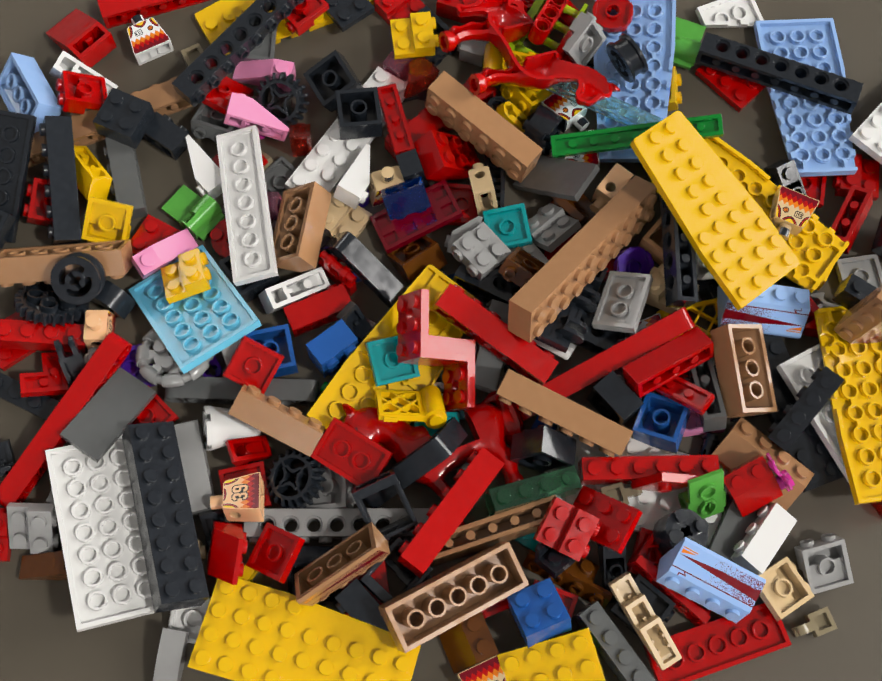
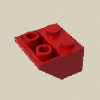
(226, 552)

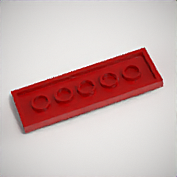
(723, 645)

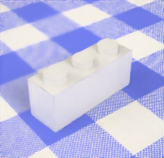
(763, 538)

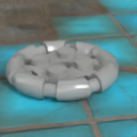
(163, 362)

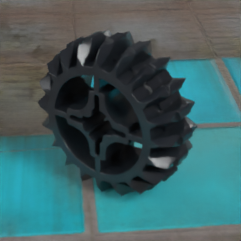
(276, 92)
(302, 479)

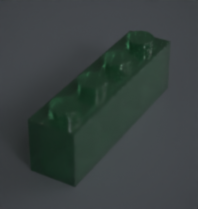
(519, 493)

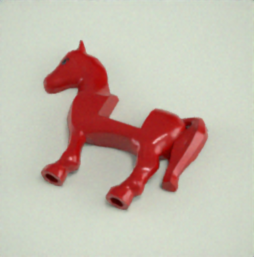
(509, 23)
(488, 423)

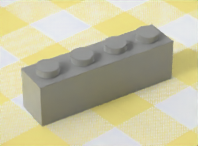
(195, 465)

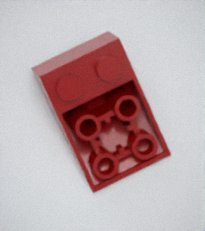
(82, 38)
(445, 156)

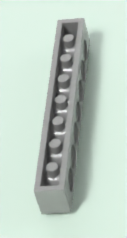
(326, 518)

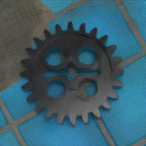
(43, 305)

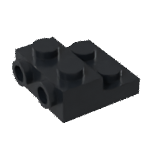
(659, 602)

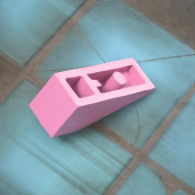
(255, 71)
(245, 112)
(163, 253)

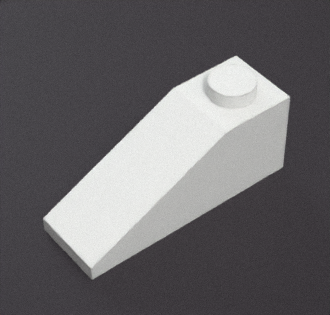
(69, 63)
(205, 170)
(355, 182)
(293, 290)

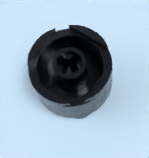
(542, 126)
(678, 525)

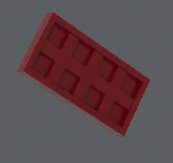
(401, 232)

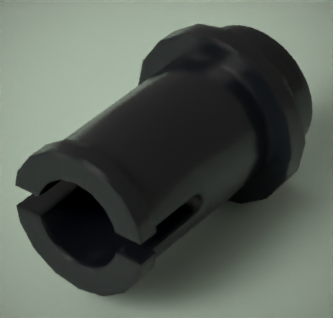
(708, 445)

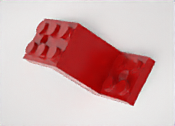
(420, 348)

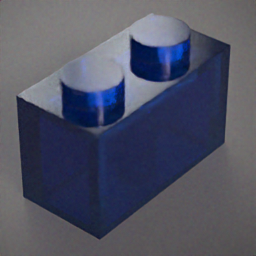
(406, 198)

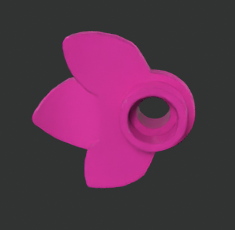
(783, 477)

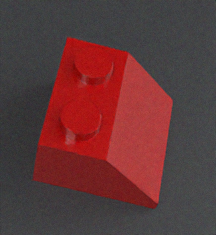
(752, 485)

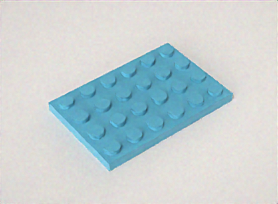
(198, 324)

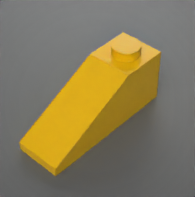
(90, 174)

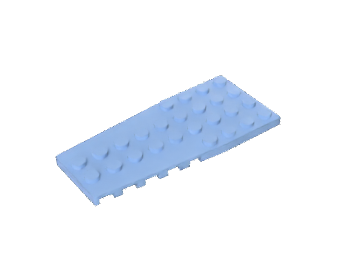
(654, 34)
(810, 131)

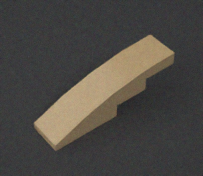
(645, 621)

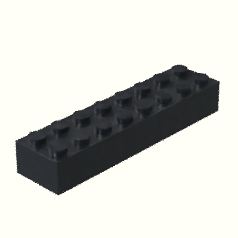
(164, 517)

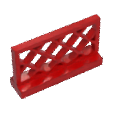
(646, 568)

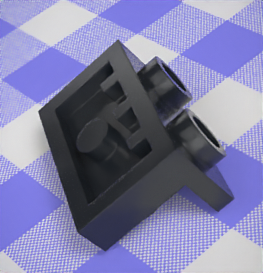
(551, 560)

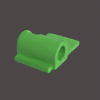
(687, 42)
(193, 212)
(705, 494)

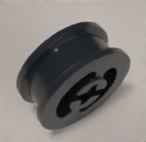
(627, 57)
(67, 286)

